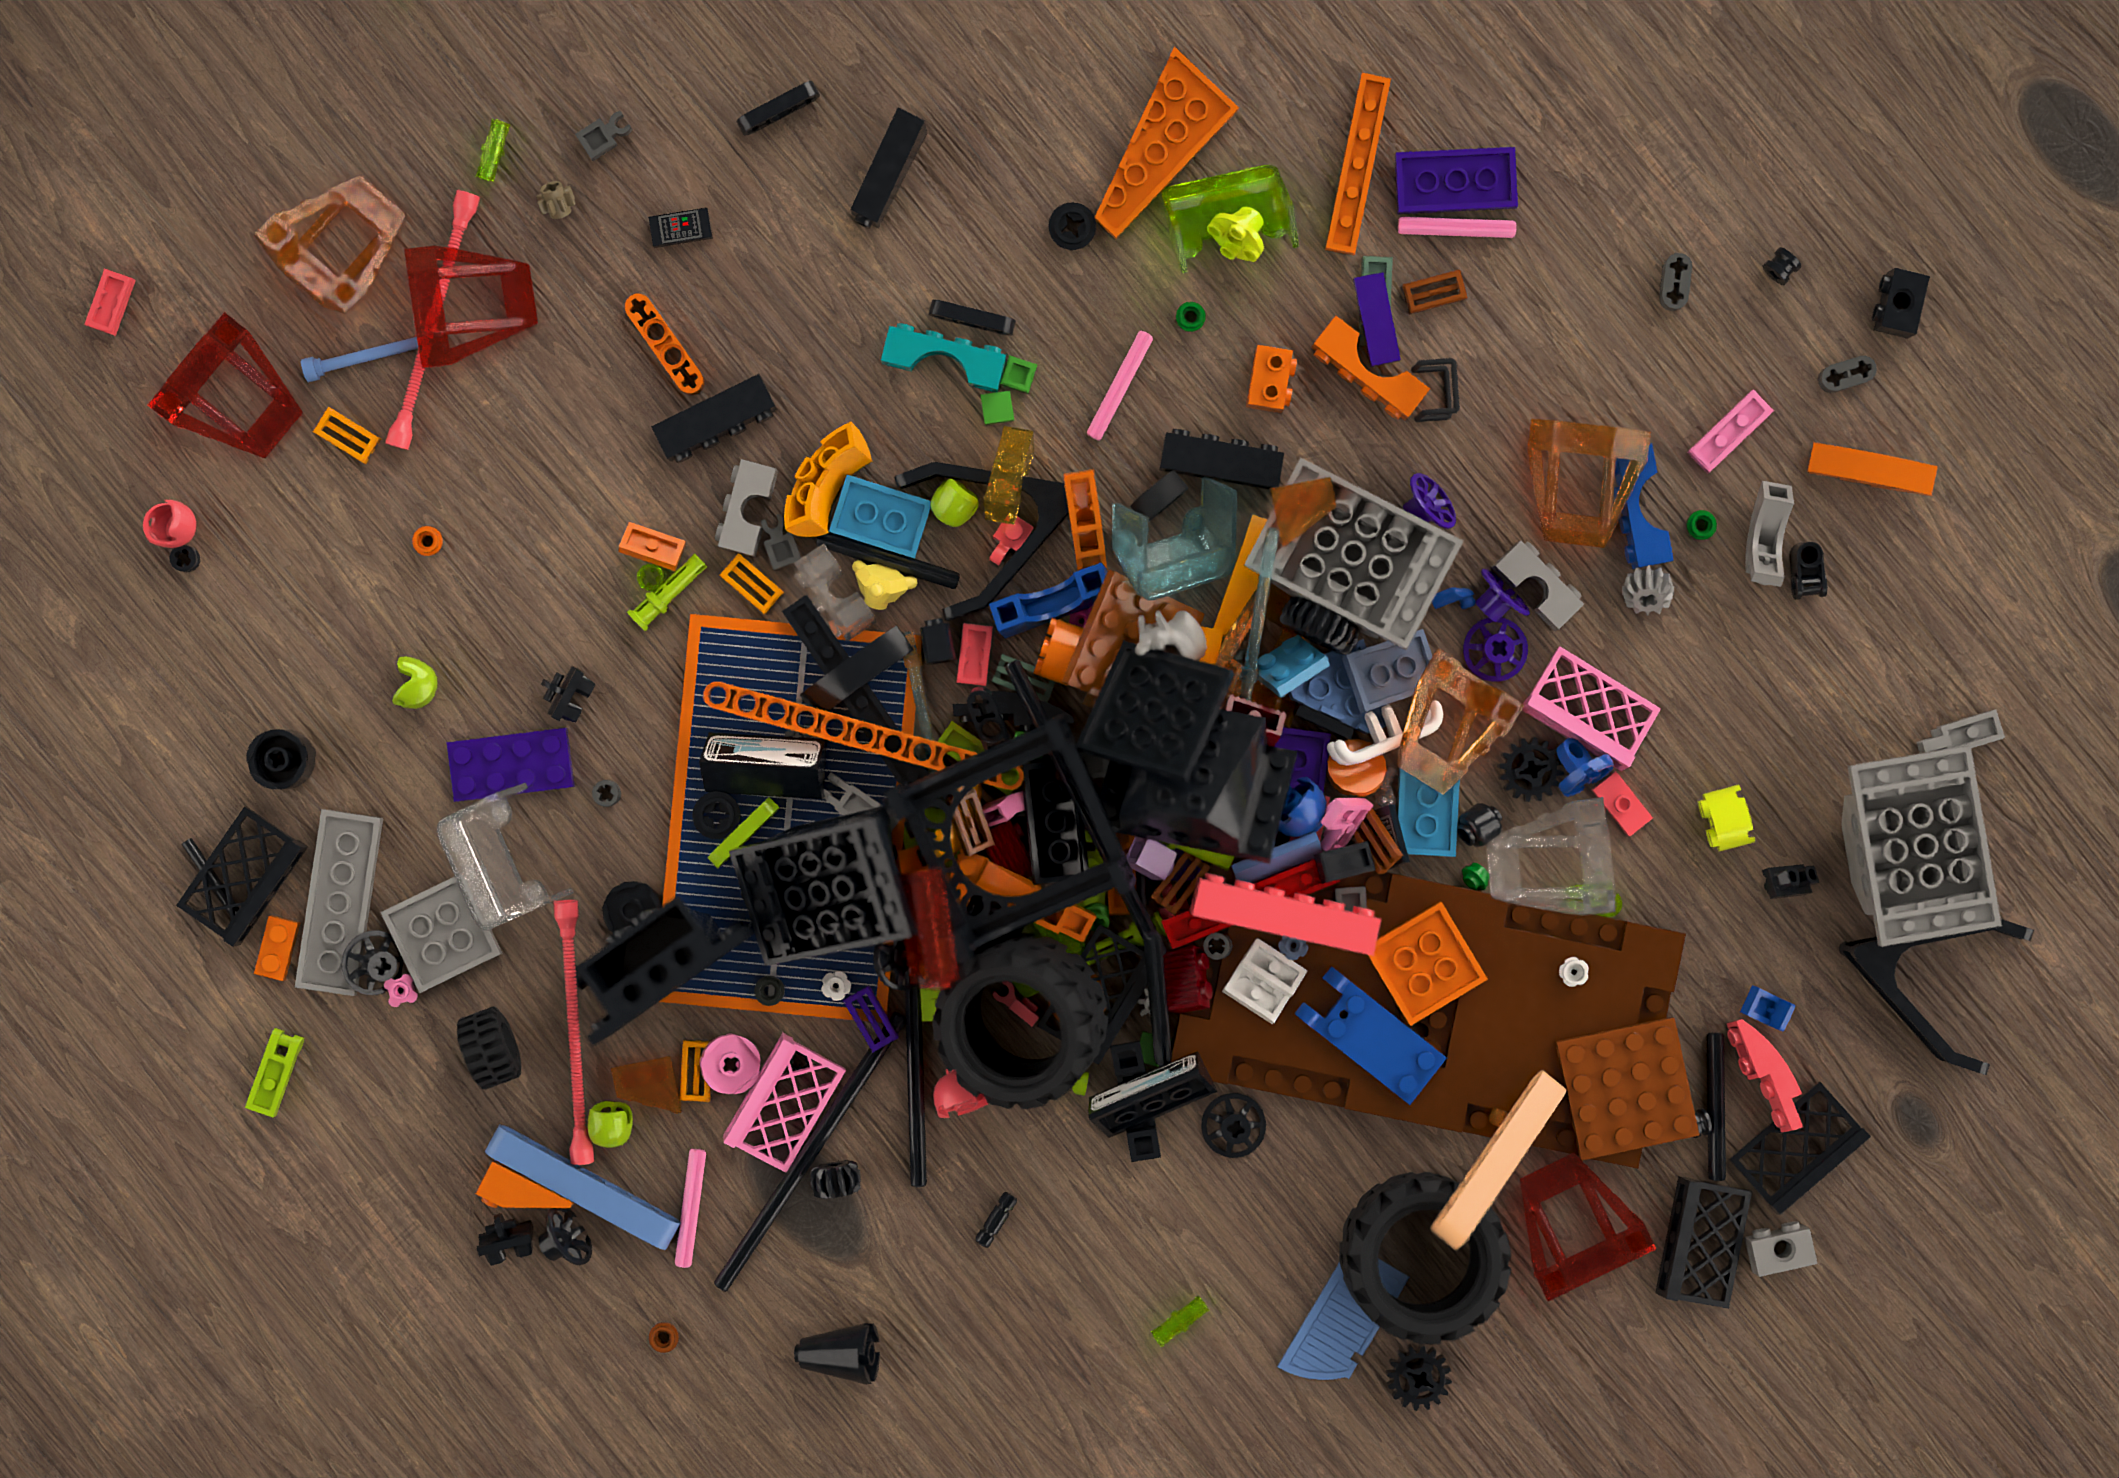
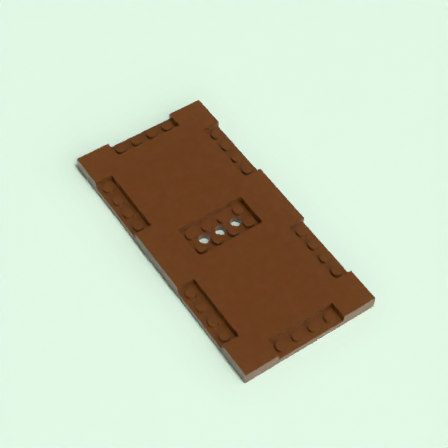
(1491, 1035)

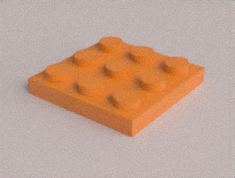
(1426, 963)

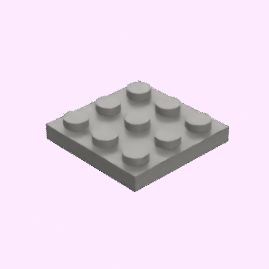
(438, 935)

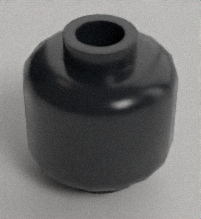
(1479, 825)

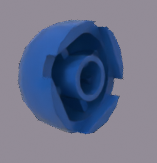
(1303, 809)

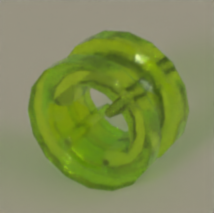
(642, 575)

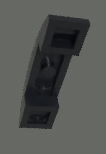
(857, 670)
(1129, 1064)

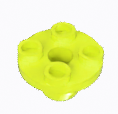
(1238, 234)

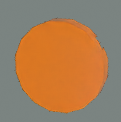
(1359, 778)

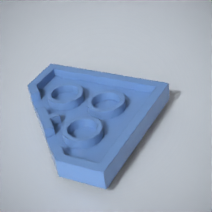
(1333, 694)

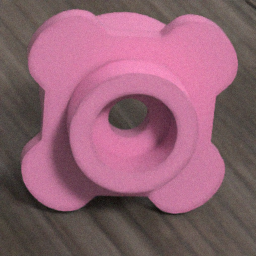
(408, 995)

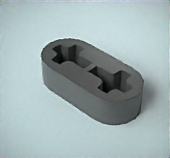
(1668, 281)
(1845, 368)

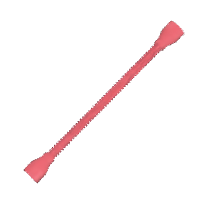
(400, 432)
(581, 1146)

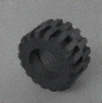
(489, 1048)

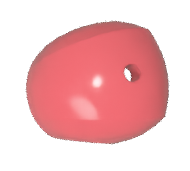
(171, 524)

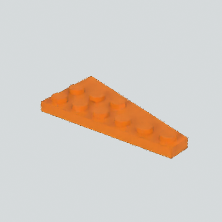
(1172, 130)

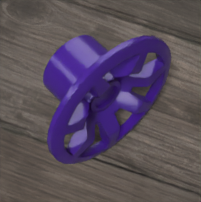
(1426, 506)
(1496, 601)
(1496, 649)

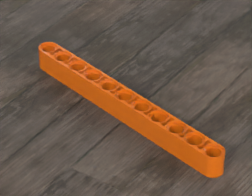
(850, 727)

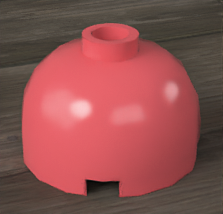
(951, 1096)

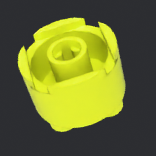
(1727, 818)

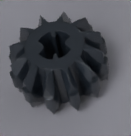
(835, 1179)

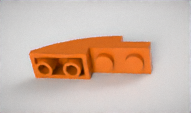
(1072, 921)

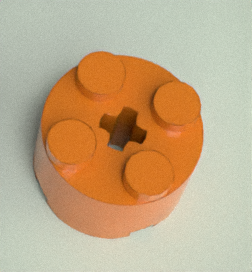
(1057, 650)

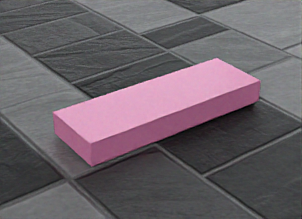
(1730, 431)

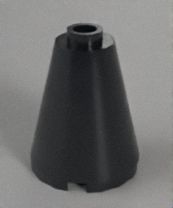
(842, 1353)

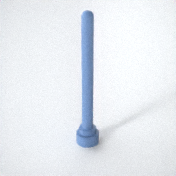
(315, 368)

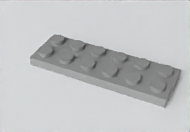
(338, 899)

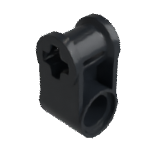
(1807, 573)

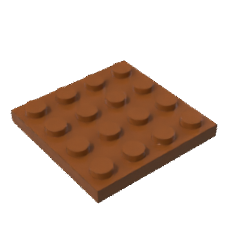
(1109, 624)
(1627, 1088)

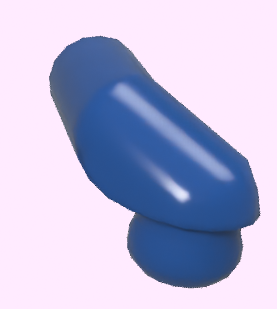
(1454, 594)

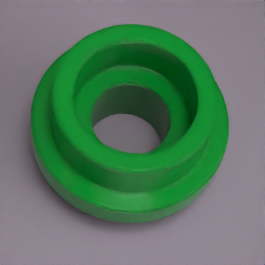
(1192, 307)
(1710, 522)
(1475, 876)

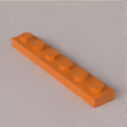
(1358, 164)

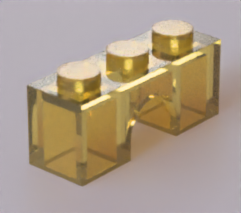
(1005, 482)

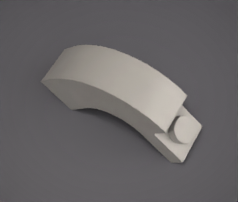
(1767, 532)

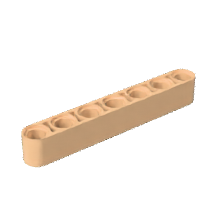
(1498, 1160)

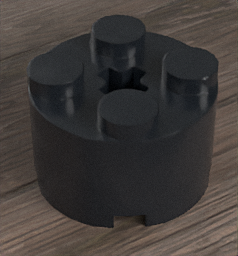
(266, 767)

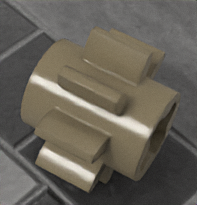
(555, 200)

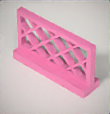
(1572, 727)
(758, 1097)

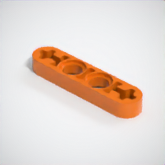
(664, 344)

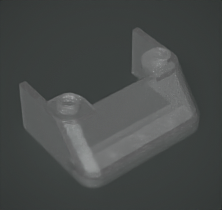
(485, 864)

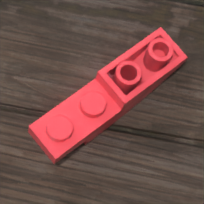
(1763, 1061)

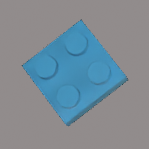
(1290, 665)

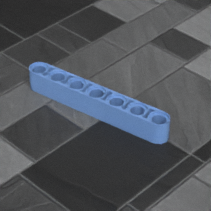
(582, 1187)

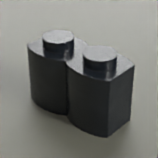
(937, 642)

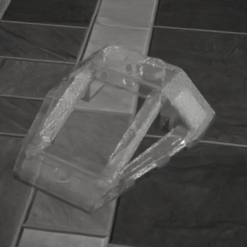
(1596, 861)

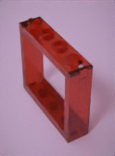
(930, 950)

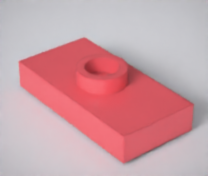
(110, 302)
(974, 654)
(1622, 803)

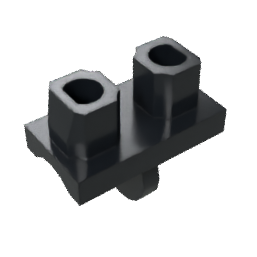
(561, 706)
(1789, 880)
(503, 1236)

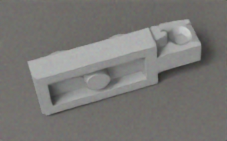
(1968, 731)

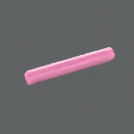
(1456, 227)
(1119, 385)
(690, 1208)

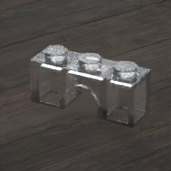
(847, 615)

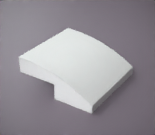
(1264, 981)

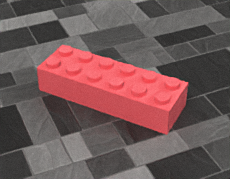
(1284, 915)

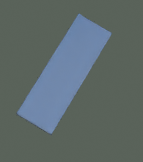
(1283, 858)

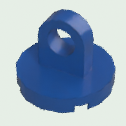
(1581, 767)

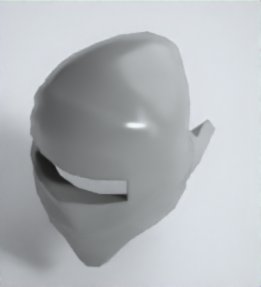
(1178, 636)

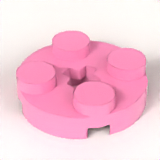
(713, 1062)

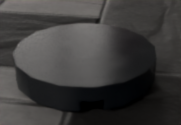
(641, 899)

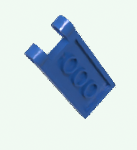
(1375, 1039)

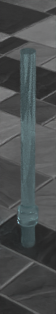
(913, 662)
(1249, 671)

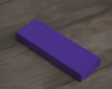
(1376, 319)

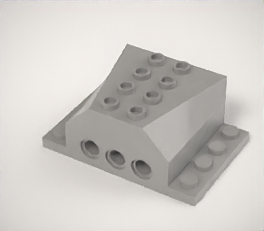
(1362, 560)
(1919, 846)

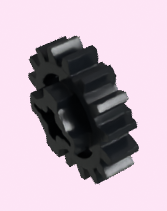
(1534, 783)
(1413, 1388)

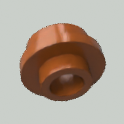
(659, 1345)

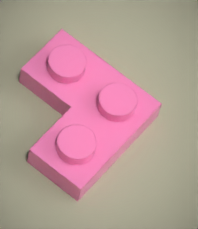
(1342, 820)

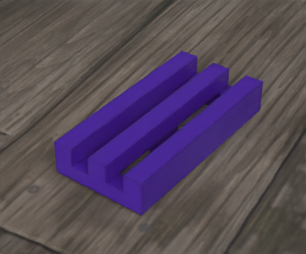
(859, 997)

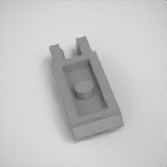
(853, 799)

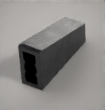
(888, 168)

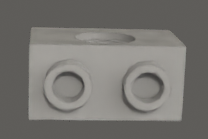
(1797, 1254)

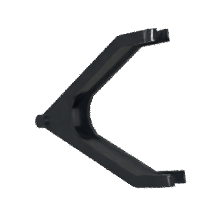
(1052, 510)
(1878, 967)

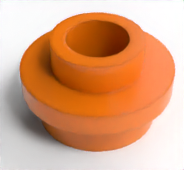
(419, 536)

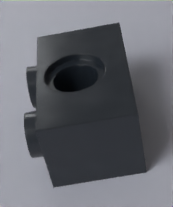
(1912, 289)

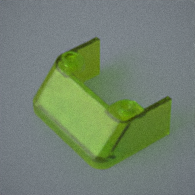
(1195, 203)

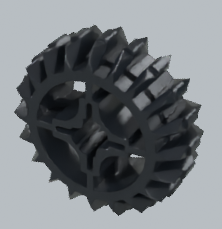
(1320, 625)

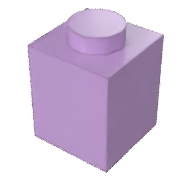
(1151, 858)

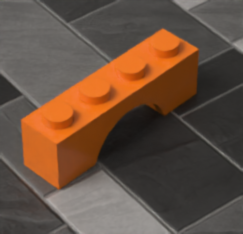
(1339, 347)

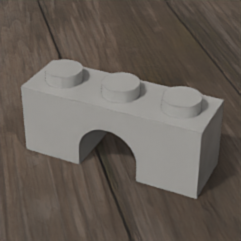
(750, 482)
(1558, 600)

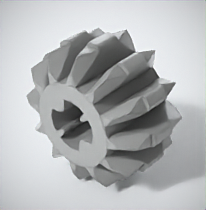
(1648, 590)

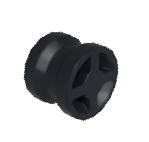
(1781, 266)

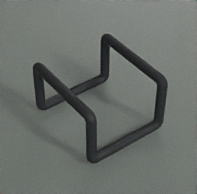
(1444, 413)

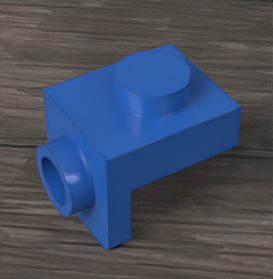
(1767, 1008)

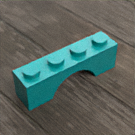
(907, 348)

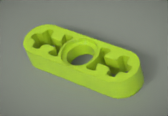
(743, 832)

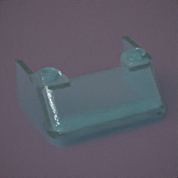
(1185, 560)

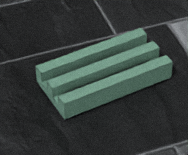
(1001, 669)

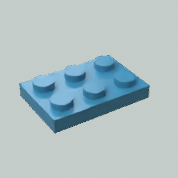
(880, 516)
(1427, 817)

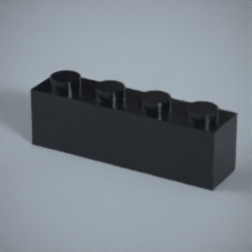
(714, 418)
(1221, 460)

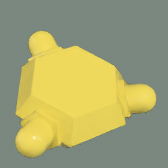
(881, 584)

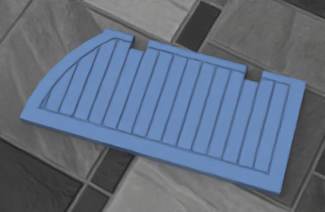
(1336, 1329)

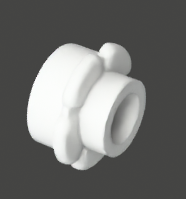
(1581, 975)
(837, 977)

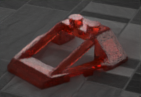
(428, 304)
(196, 369)
(1595, 1260)

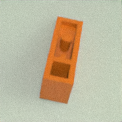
(513, 1190)

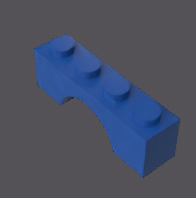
(1645, 542)
(1034, 609)

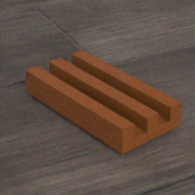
(1409, 298)
(981, 820)
(1380, 857)
(1165, 902)

